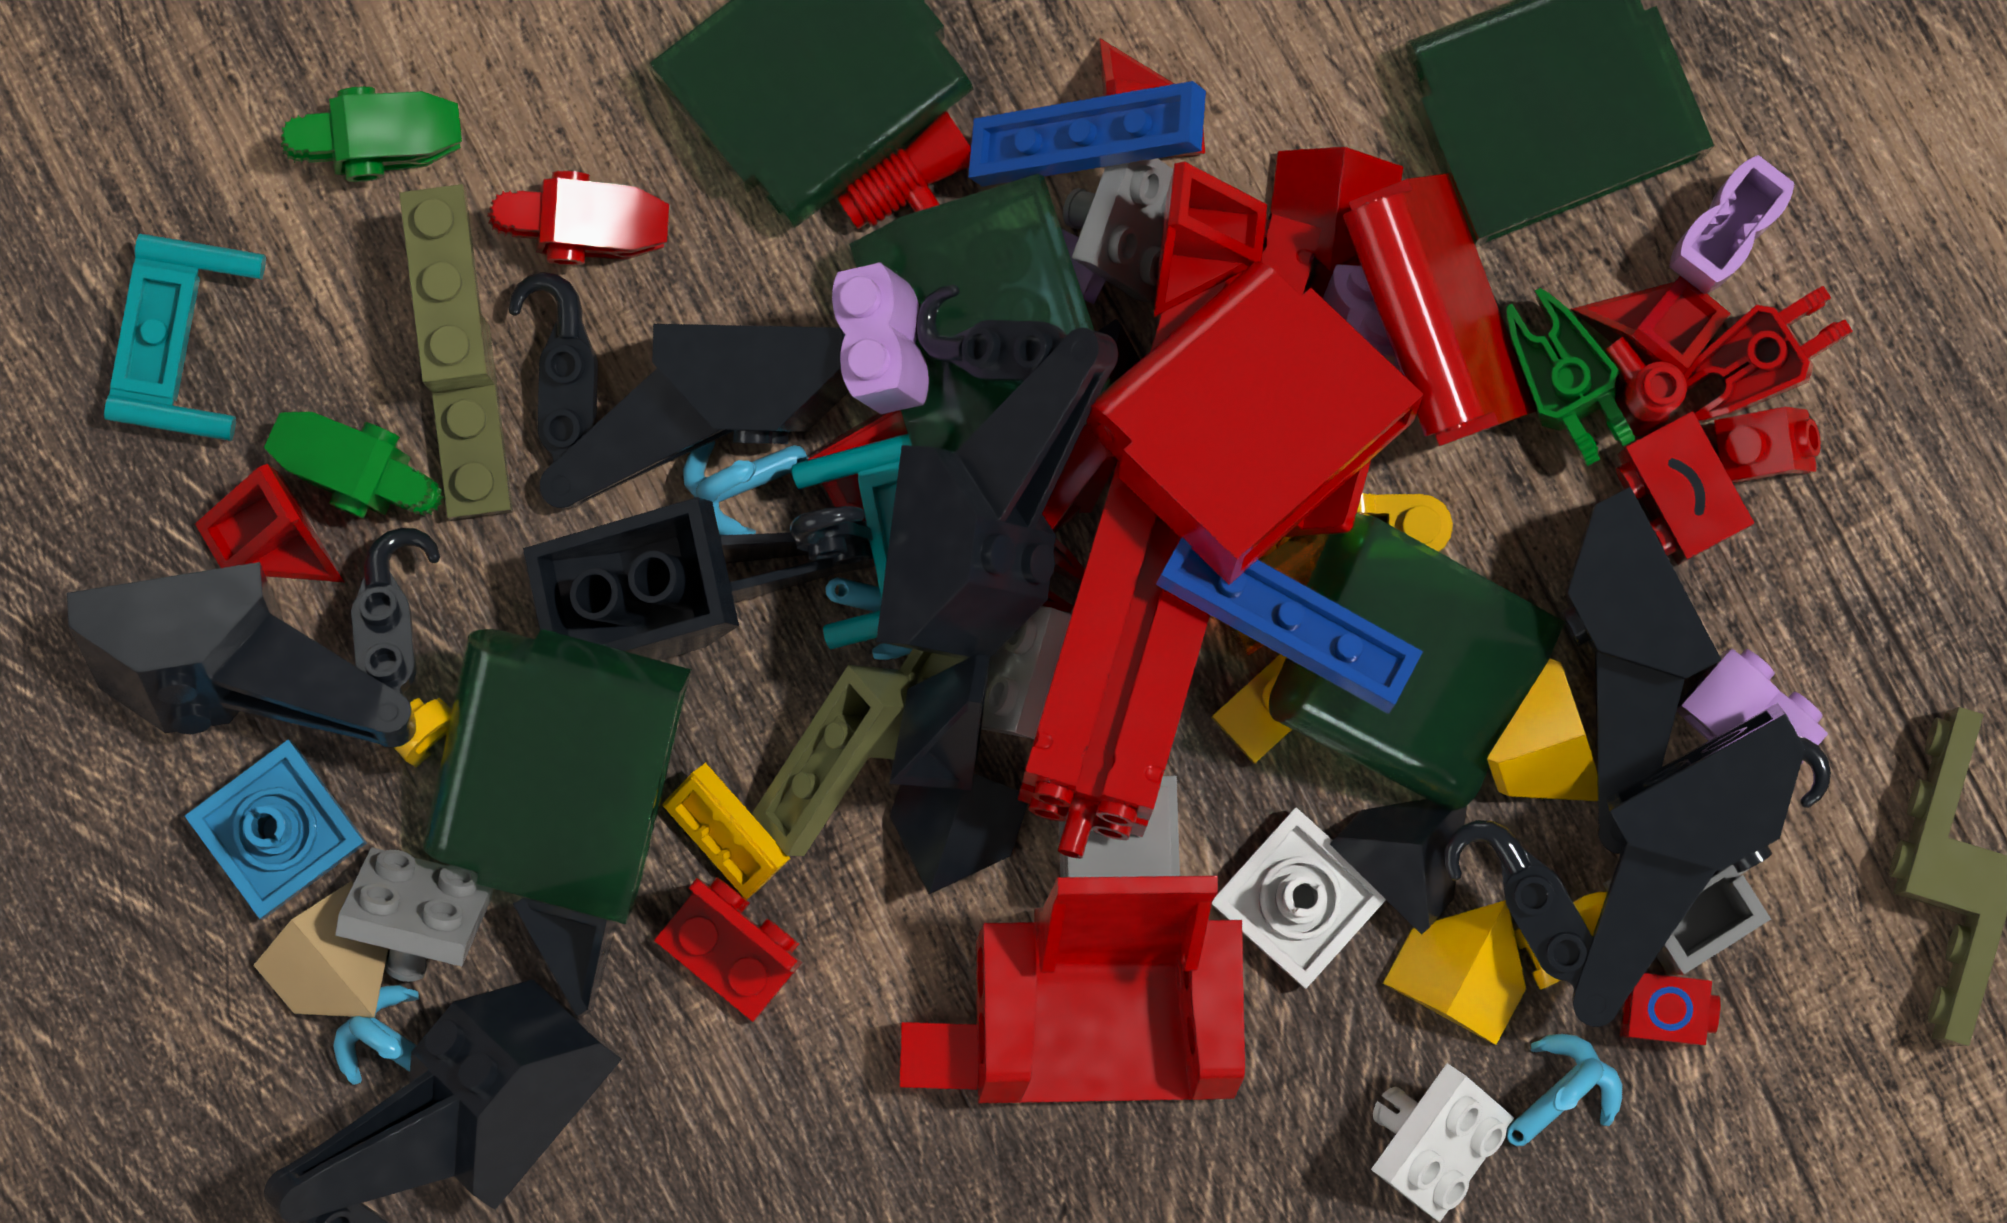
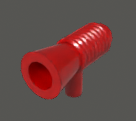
(906, 175)
(1645, 392)

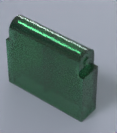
(811, 90)
(1553, 107)
(1473, 674)
(556, 768)

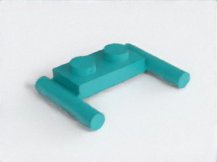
(158, 332)
(877, 478)

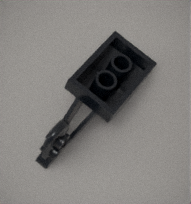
(703, 389)
(969, 524)
(663, 578)
(216, 645)
(1644, 647)
(1678, 829)
(479, 1106)

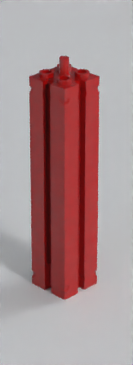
(1129, 642)

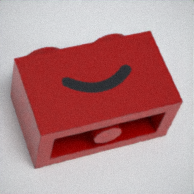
(1683, 488)

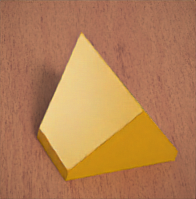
(1545, 745)
(1464, 970)

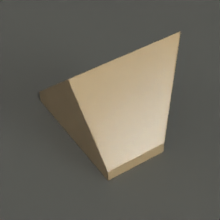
(320, 970)

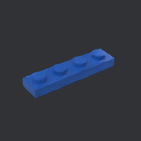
(1088, 134)
(1297, 625)

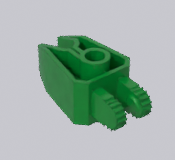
(375, 132)
(1568, 376)
(354, 465)

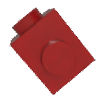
(1768, 443)

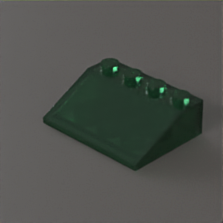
(1008, 265)

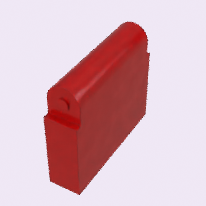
(1438, 307)
(1251, 417)

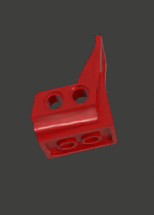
(1112, 995)

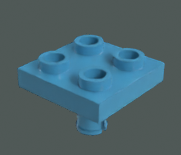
(275, 829)

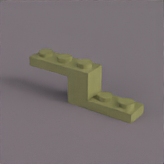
(456, 351)
(853, 724)
(1953, 876)

